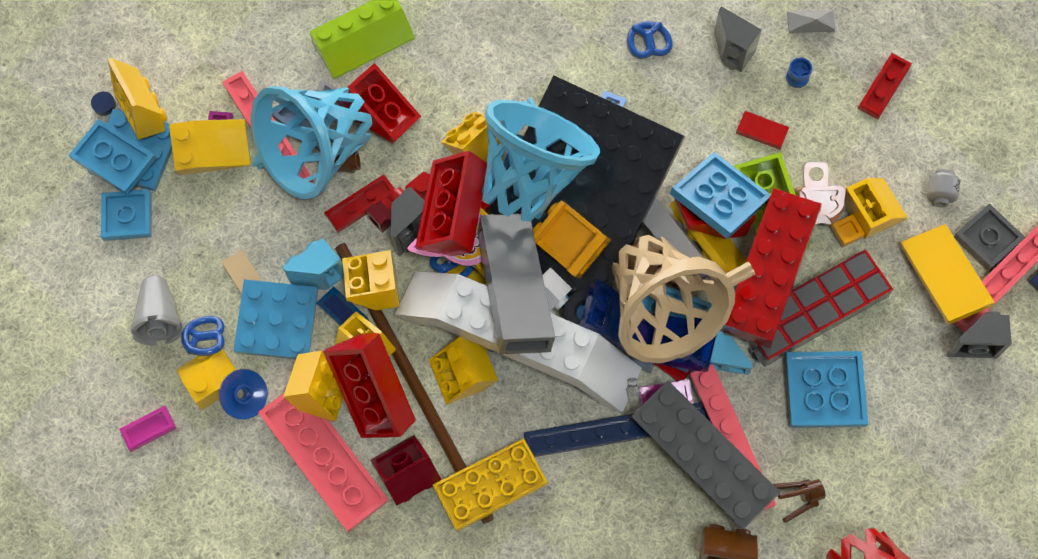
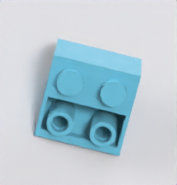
(315, 266)

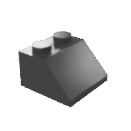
(735, 39)
(985, 338)

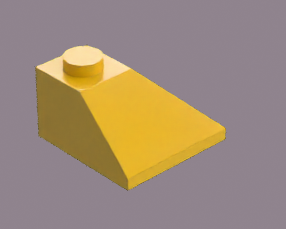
(204, 377)

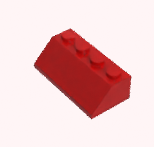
(452, 205)
(370, 386)

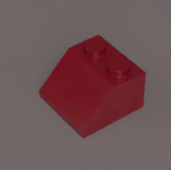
(406, 470)

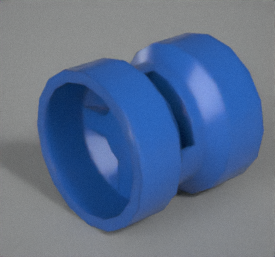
(802, 68)

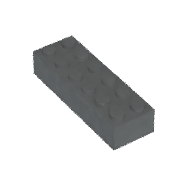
(706, 454)

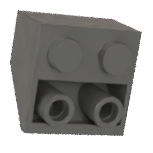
(405, 219)

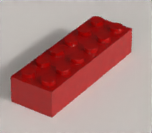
(776, 262)

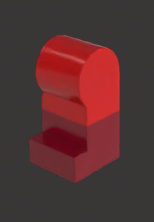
(381, 212)

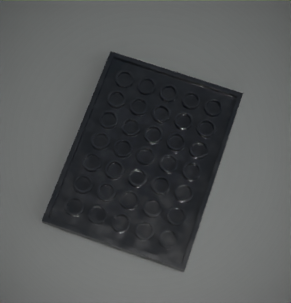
(617, 187)

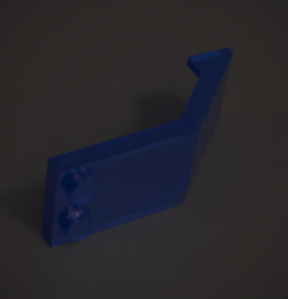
(603, 317)

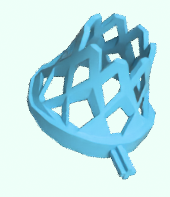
(321, 114)
(552, 169)

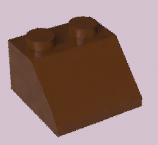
(725, 544)

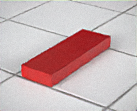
(884, 86)
(355, 205)

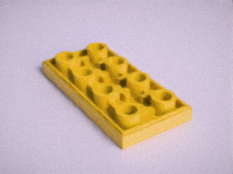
(714, 248)
(947, 274)
(490, 484)

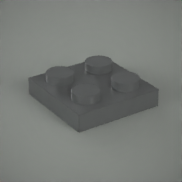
(989, 237)

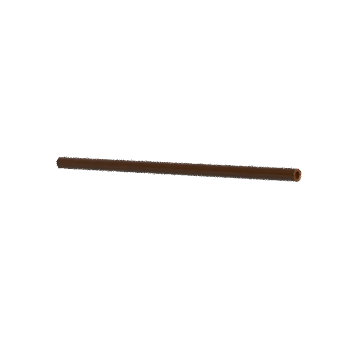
(415, 385)

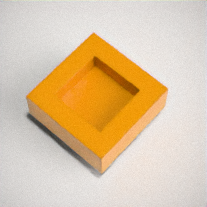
(848, 230)

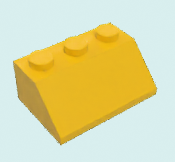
(136, 99)

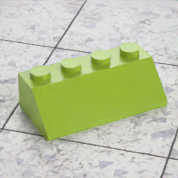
(361, 35)
(768, 173)

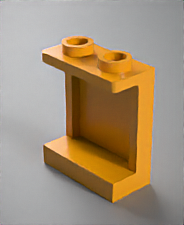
(570, 238)

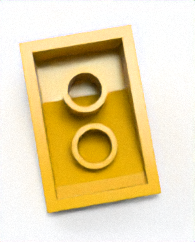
(209, 145)

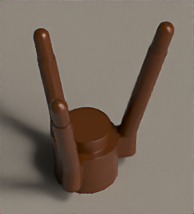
(808, 490)

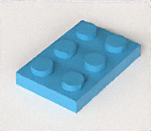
(112, 156)

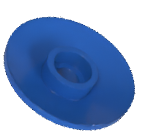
(253, 397)

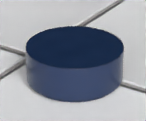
(103, 103)

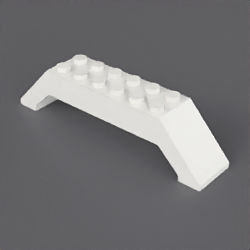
(576, 355)

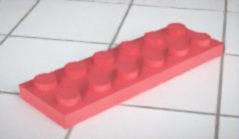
(325, 462)

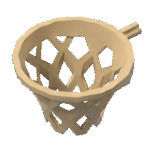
(674, 268)

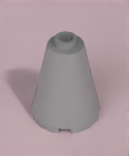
(155, 313)

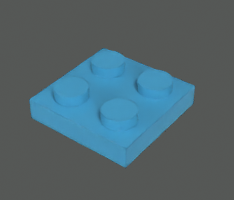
(126, 215)

